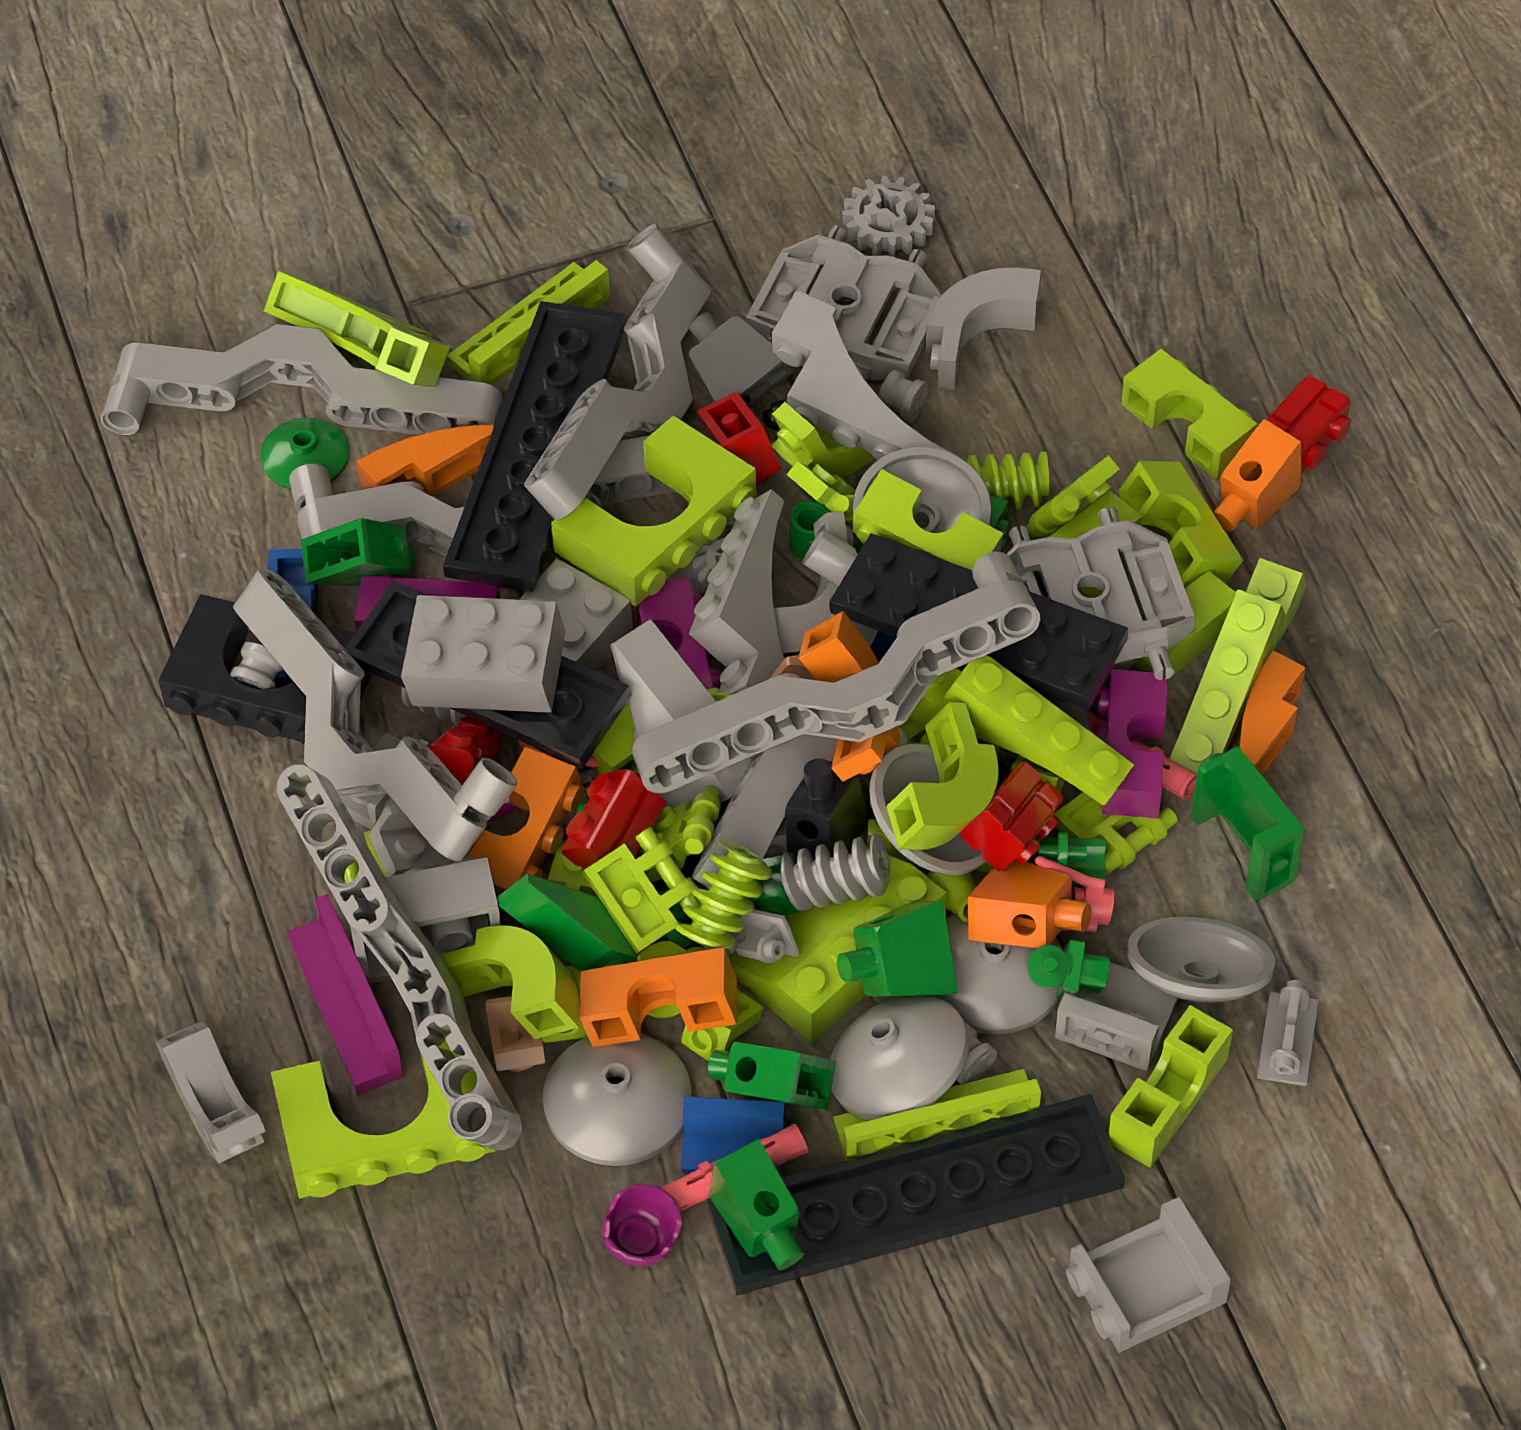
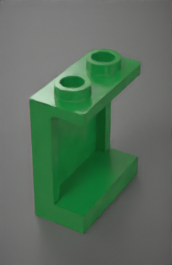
(1238, 792)

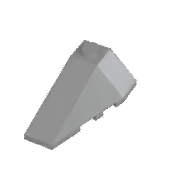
(662, 692)

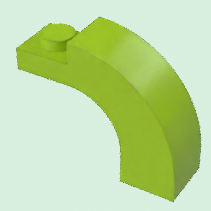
(811, 445)
(968, 775)
(543, 989)

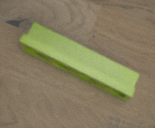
(499, 345)
(954, 1110)

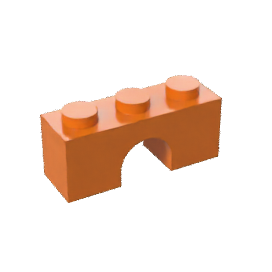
(547, 791)
(621, 995)

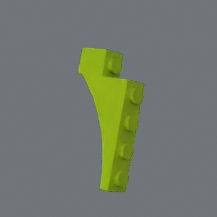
(368, 333)
(1244, 644)
(1028, 724)

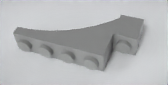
(830, 387)
(737, 611)

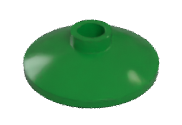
(285, 451)

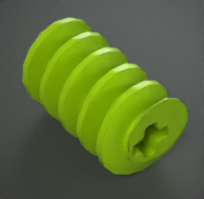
(1014, 479)
(725, 897)

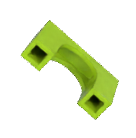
(641, 558)
(1207, 594)
(334, 1157)

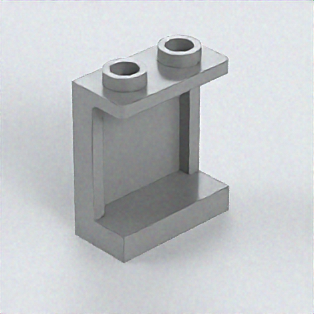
(1149, 1278)

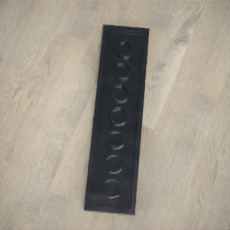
(502, 524)
(936, 1190)

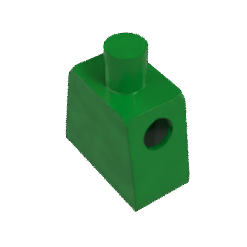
(376, 551)
(902, 953)
(774, 1074)
(757, 1204)

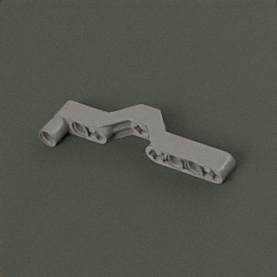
(292, 358)
(662, 385)
(433, 521)
(855, 706)
(777, 772)
(411, 774)
(405, 952)

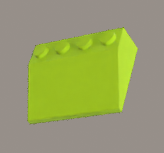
(808, 987)

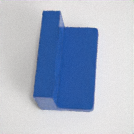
(724, 1125)

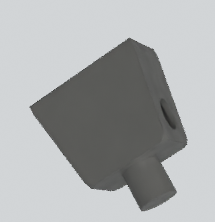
(735, 359)

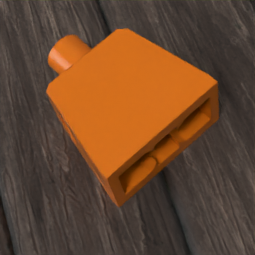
(1259, 477)
(1024, 907)

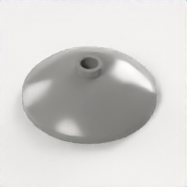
(946, 485)
(889, 778)
(1200, 959)
(995, 988)
(899, 1056)
(620, 1120)

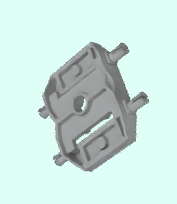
(836, 270)
(1096, 562)

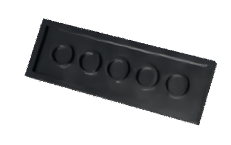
(1061, 658)
(583, 698)

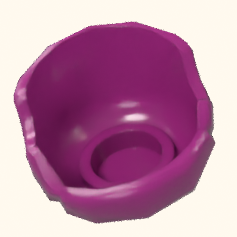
(641, 1225)

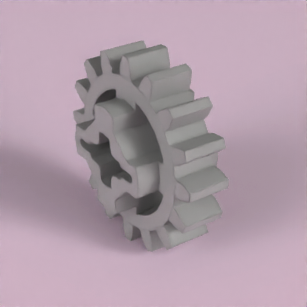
(888, 216)

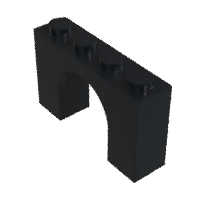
(200, 680)

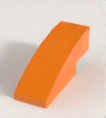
(429, 459)
(1270, 710)

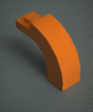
(832, 654)

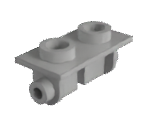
(764, 937)
(1288, 1035)

